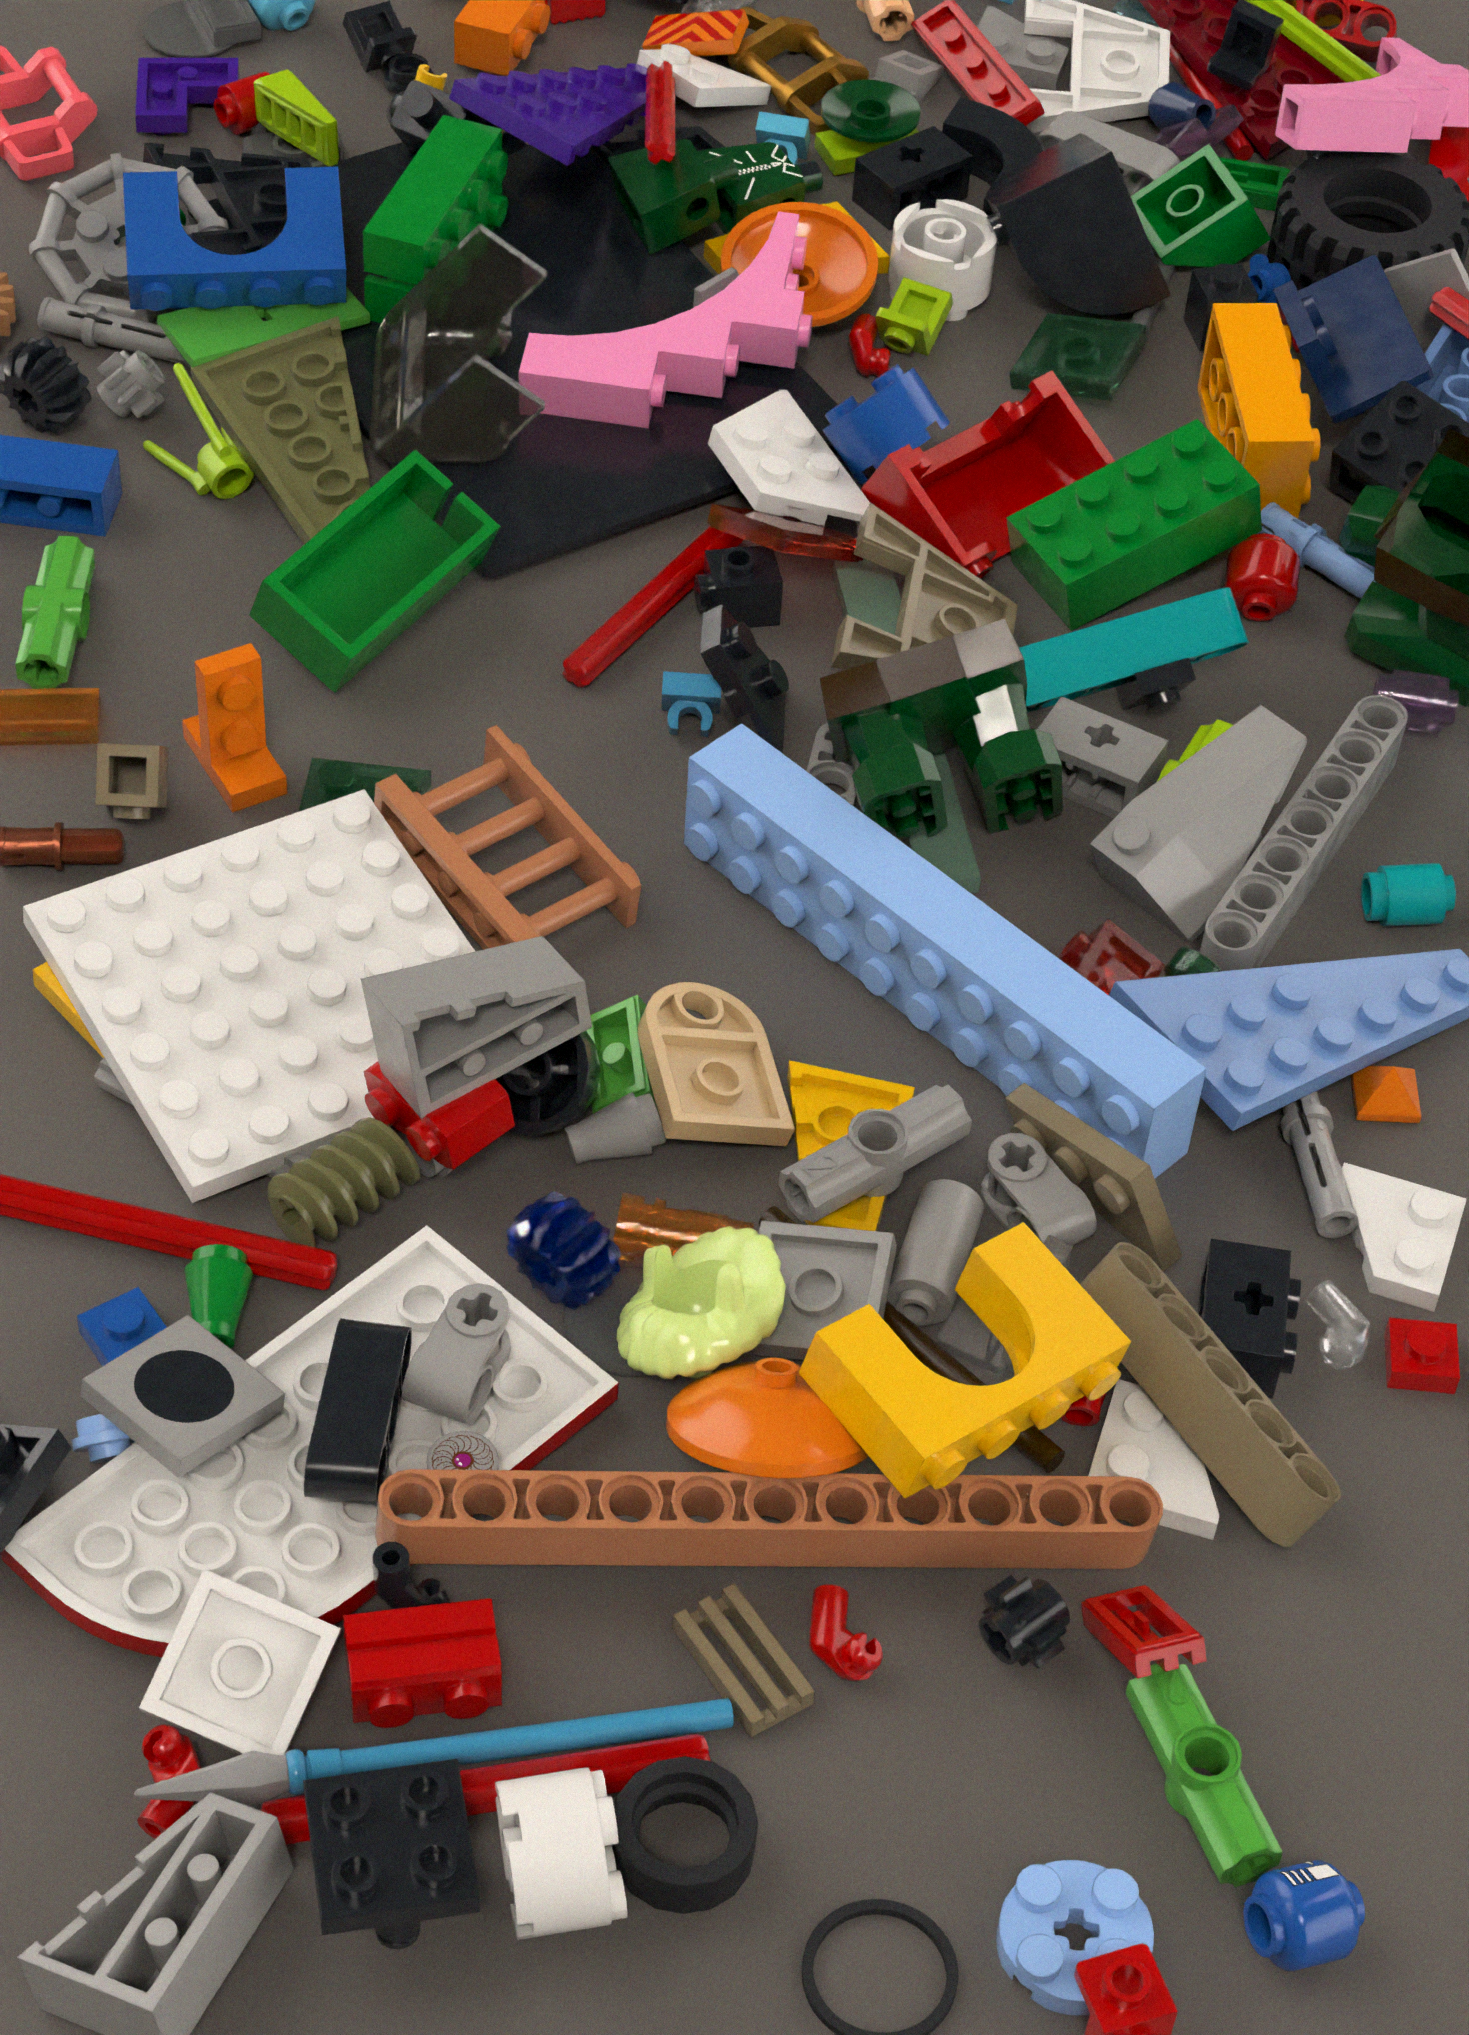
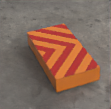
(699, 32)

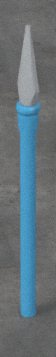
(261, 1776)

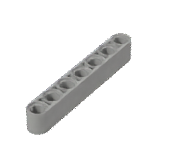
(1305, 836)

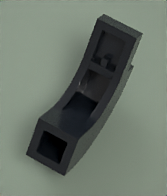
(992, 138)

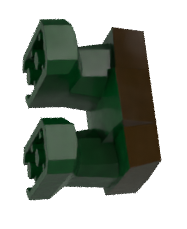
(1420, 553)
(938, 698)

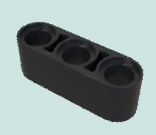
(357, 1412)

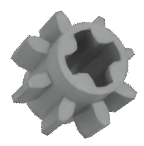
(130, 383)

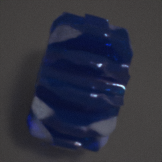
(563, 1250)

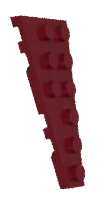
(1198, 32)

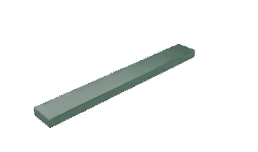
(872, 596)

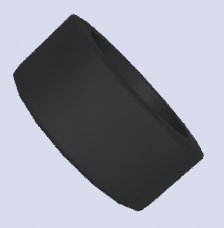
(694, 1783)

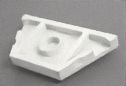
(785, 463)

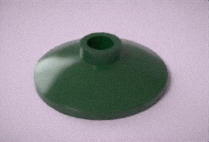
(870, 110)

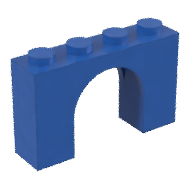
(175, 272)

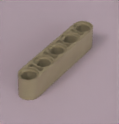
(1212, 1398)

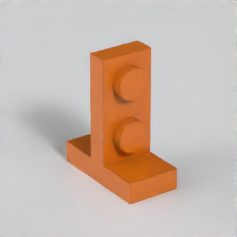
(231, 729)

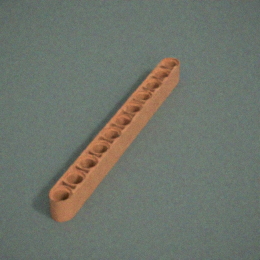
(741, 1538)

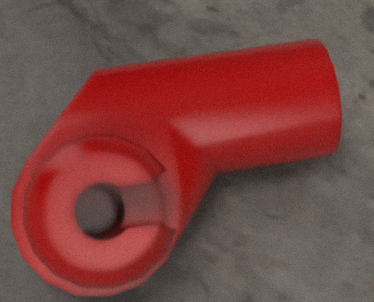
(862, 339)
(833, 1643)
(168, 1757)

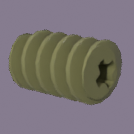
(339, 1179)

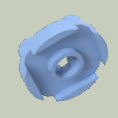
(1061, 1894)

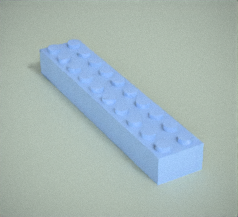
(935, 949)

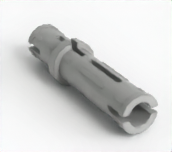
(98, 327)
(1330, 1203)

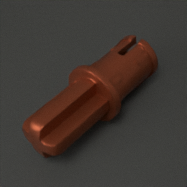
(60, 846)

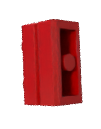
(423, 1662)

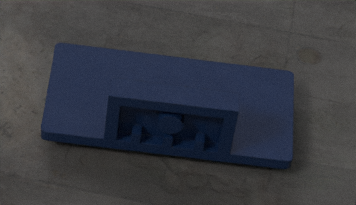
(1353, 337)

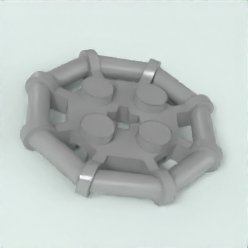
(100, 230)

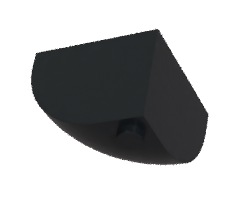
(1077, 229)

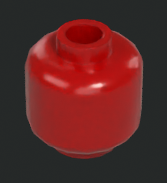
(1263, 576)

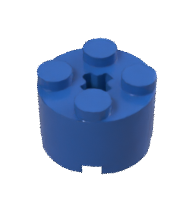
(884, 421)

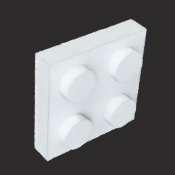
(239, 1668)

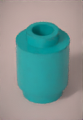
(1407, 894)

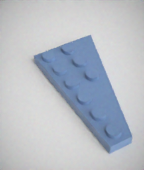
(1298, 1026)

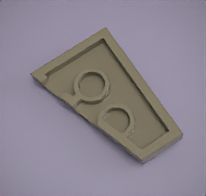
(1109, 1175)

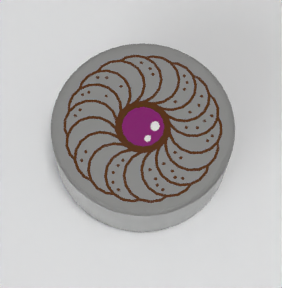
(463, 1452)

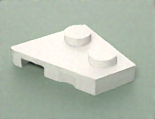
(704, 82)
(1403, 1234)
(1146, 1446)

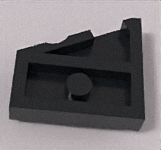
(745, 674)

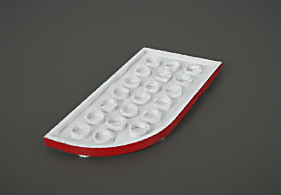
(136, 1537)

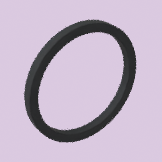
(892, 1909)

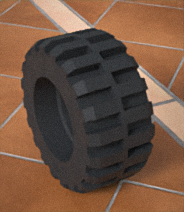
(1361, 207)

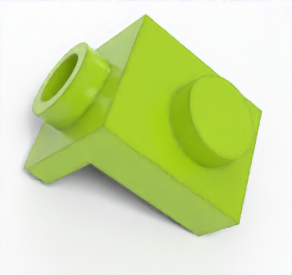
(914, 317)

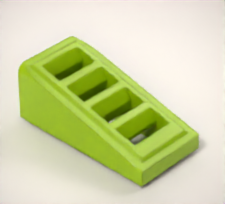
(296, 116)

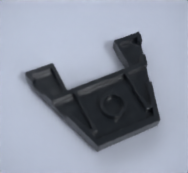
(247, 190)

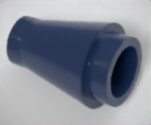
(1177, 104)

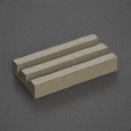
(736, 1606)

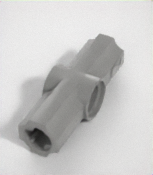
(874, 1153)

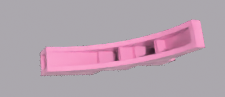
(1377, 113)
(629, 371)

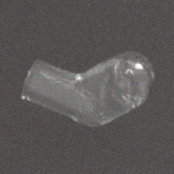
(1346, 1328)

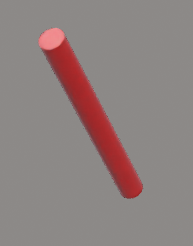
(1235, 140)

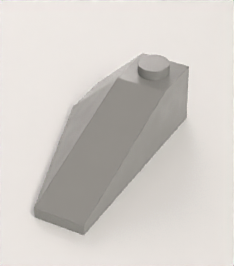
(1198, 824)

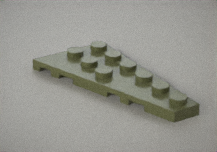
(293, 421)

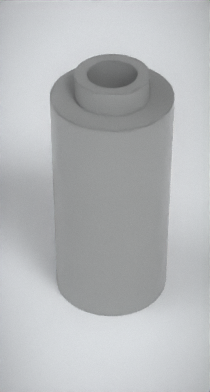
(935, 1251)

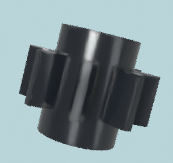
(1024, 1621)

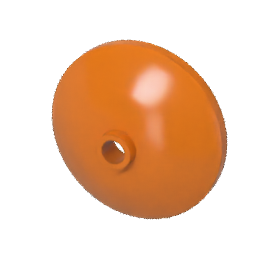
(838, 260)
(760, 1423)

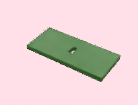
(213, 333)

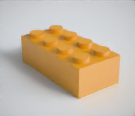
(1256, 401)

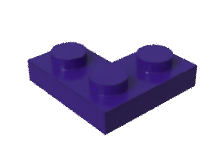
(171, 83)

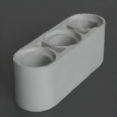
(1136, 157)

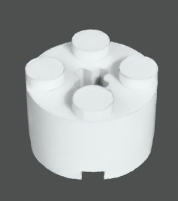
(946, 250)
(560, 1852)

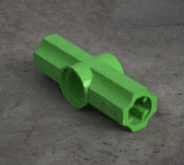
(55, 613)
(1217, 1806)

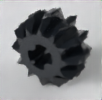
(43, 384)

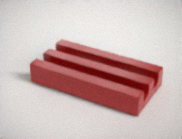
(1129, 1632)

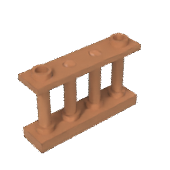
(479, 897)

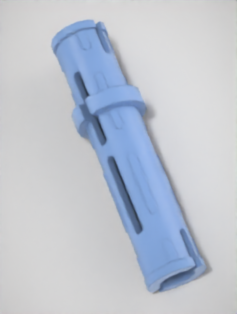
(1318, 550)

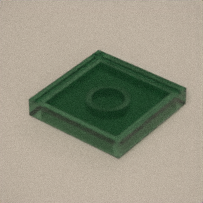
(1083, 353)

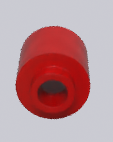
(236, 104)

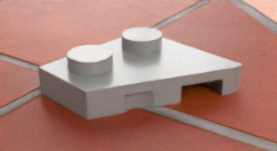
(1033, 57)

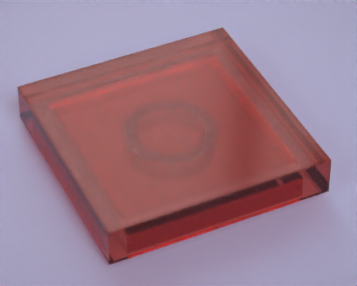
(783, 533)

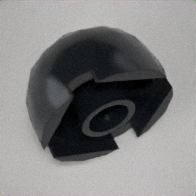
(553, 1086)

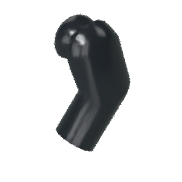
(394, 1583)

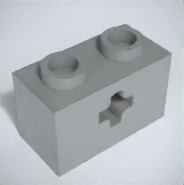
(1102, 757)

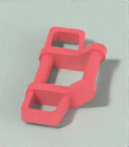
(44, 134)

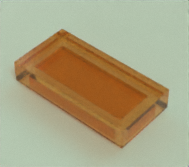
(49, 716)

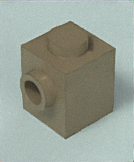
(131, 778)

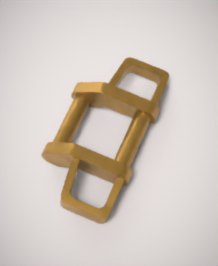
(800, 36)

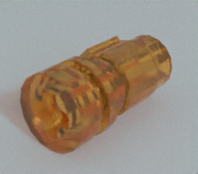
(651, 1225)

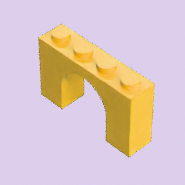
(930, 1427)

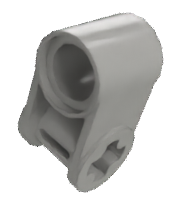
(1034, 1190)
(461, 1355)

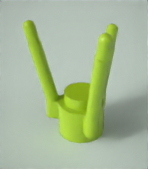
(219, 462)

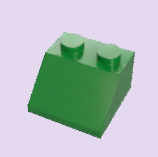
(1199, 214)

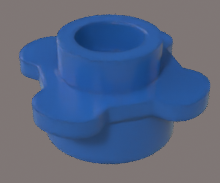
(1266, 277)

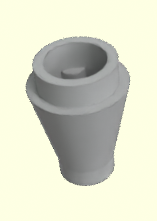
(616, 1131)

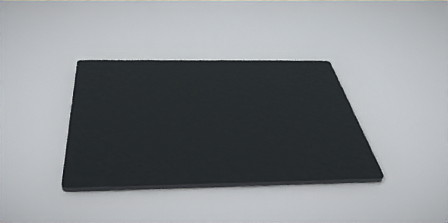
(564, 475)

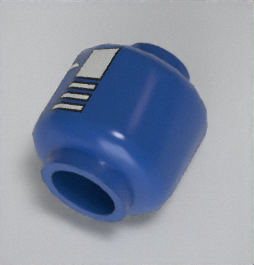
(1304, 1915)

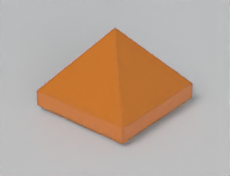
(1386, 1094)

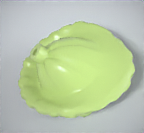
(702, 1304)

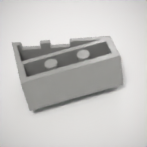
(472, 1018)
(167, 1931)

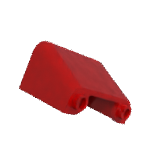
(973, 481)

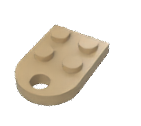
(712, 1074)

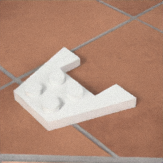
(1112, 61)

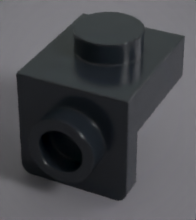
(378, 35)
(1246, 45)
(1156, 686)

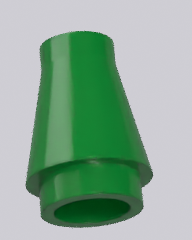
(218, 1289)

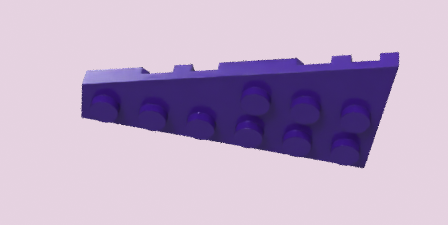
(558, 109)

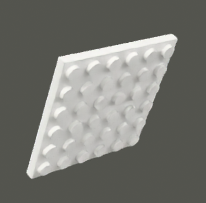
(237, 985)

